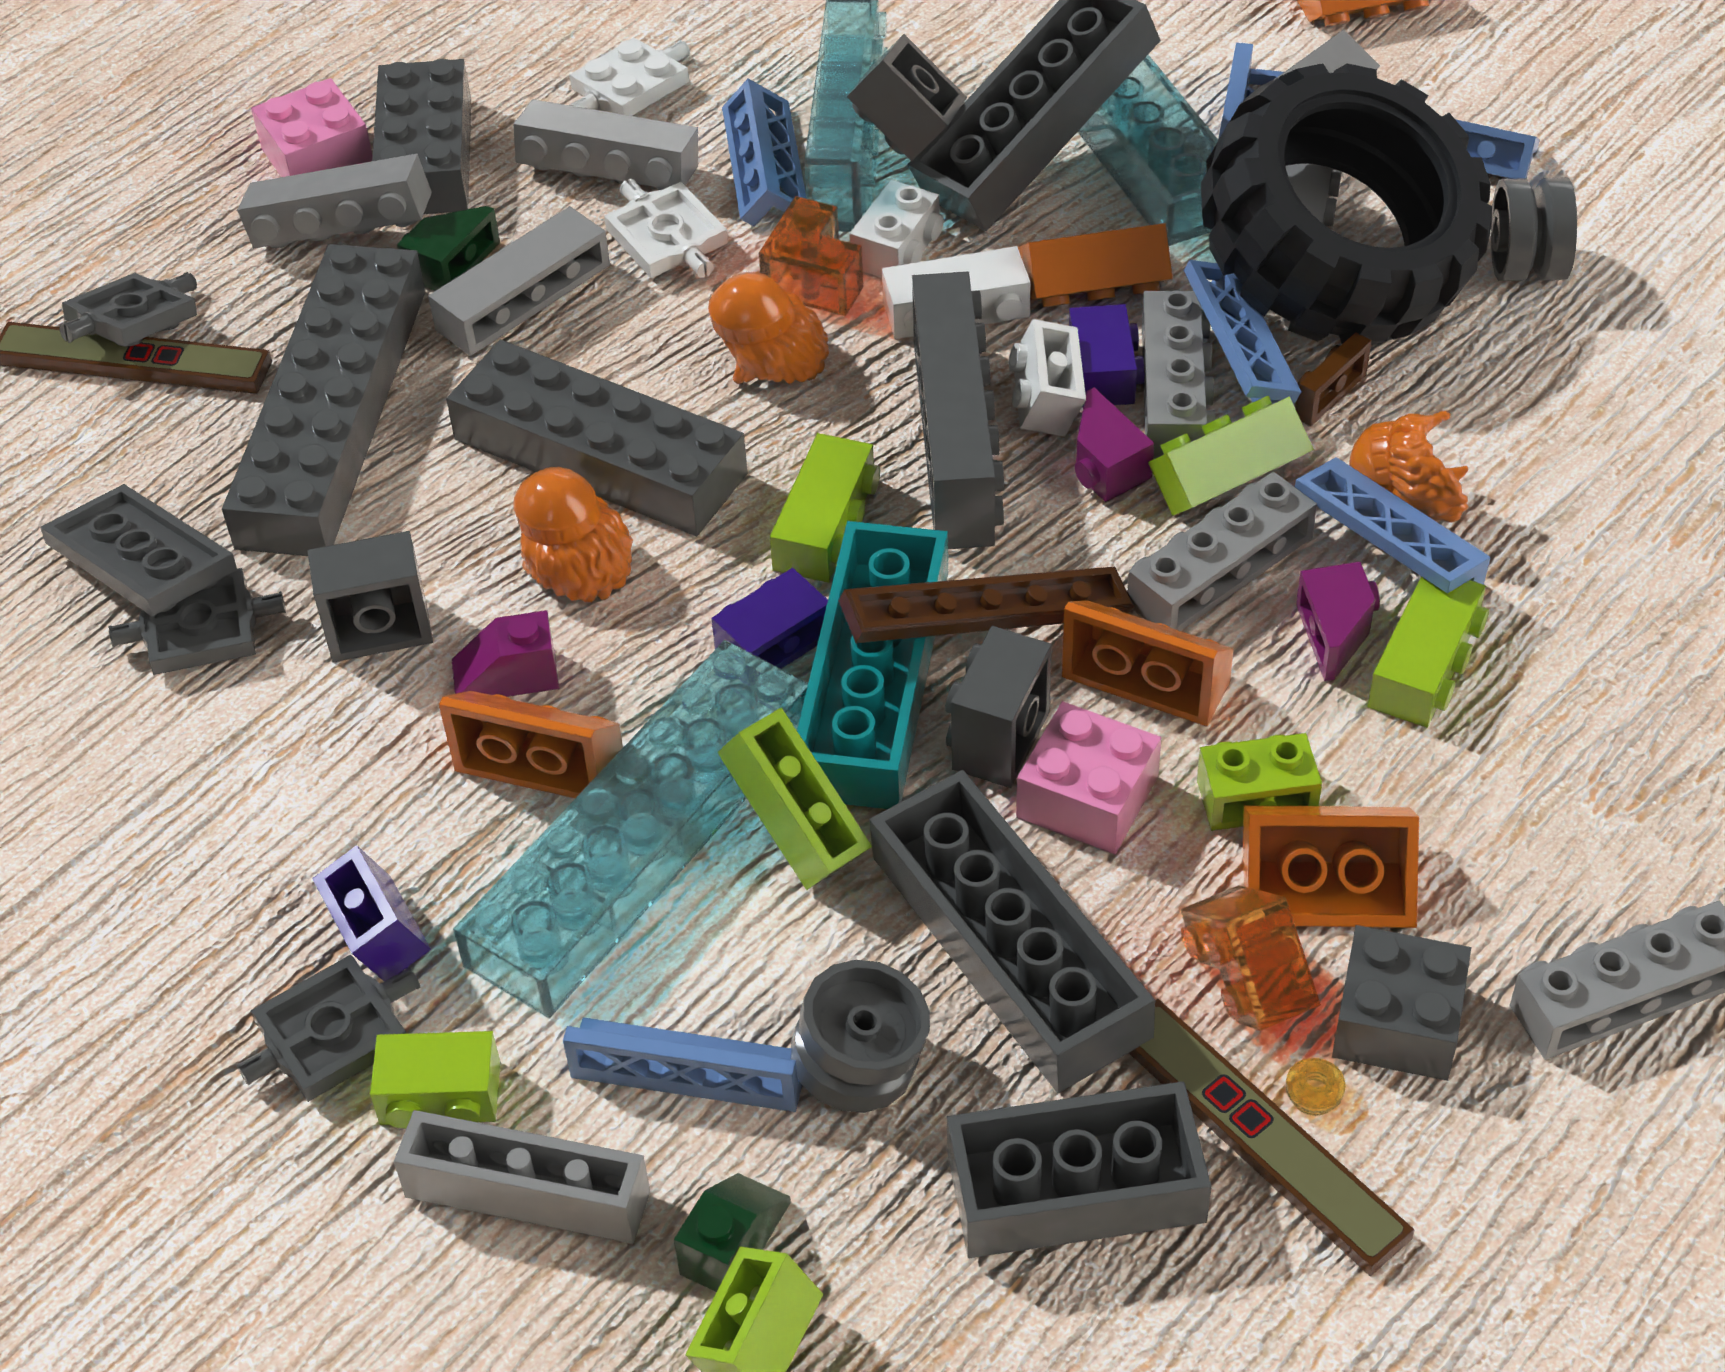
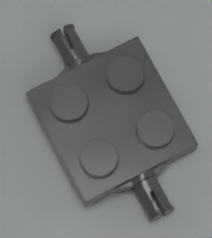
(130, 309)
(201, 628)
(326, 1026)

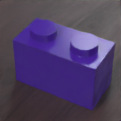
(1108, 351)
(774, 621)
(371, 914)

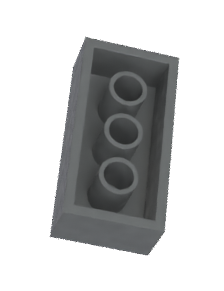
(427, 113)
(1077, 1169)

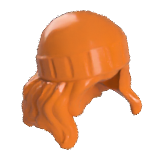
(767, 330)
(1404, 463)
(571, 536)

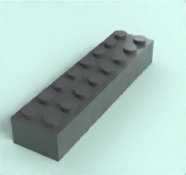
(325, 401)

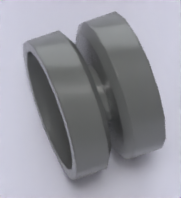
(1533, 229)
(860, 1035)

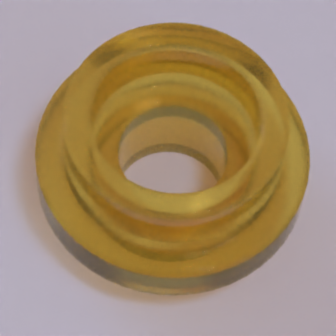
(1314, 1099)

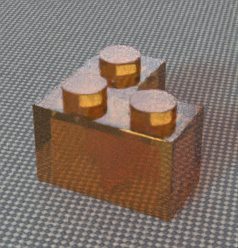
(811, 260)
(1257, 953)

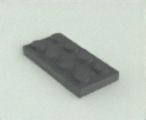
(139, 549)

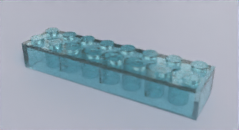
(623, 835)

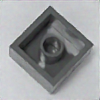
(906, 98)
(370, 596)
(999, 705)
(1402, 1002)

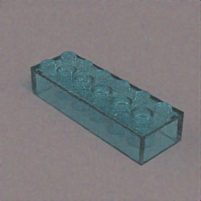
(839, 140)
(1154, 150)

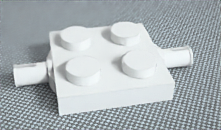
(630, 77)
(666, 229)

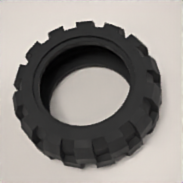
(1386, 142)

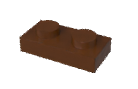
(1333, 378)

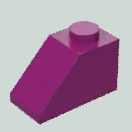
(1110, 449)
(1336, 612)
(508, 657)

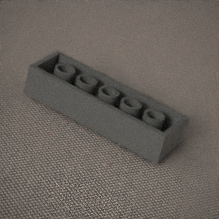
(1033, 105)
(957, 409)
(614, 437)
(1012, 931)

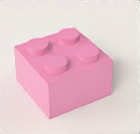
(311, 130)
(1088, 777)

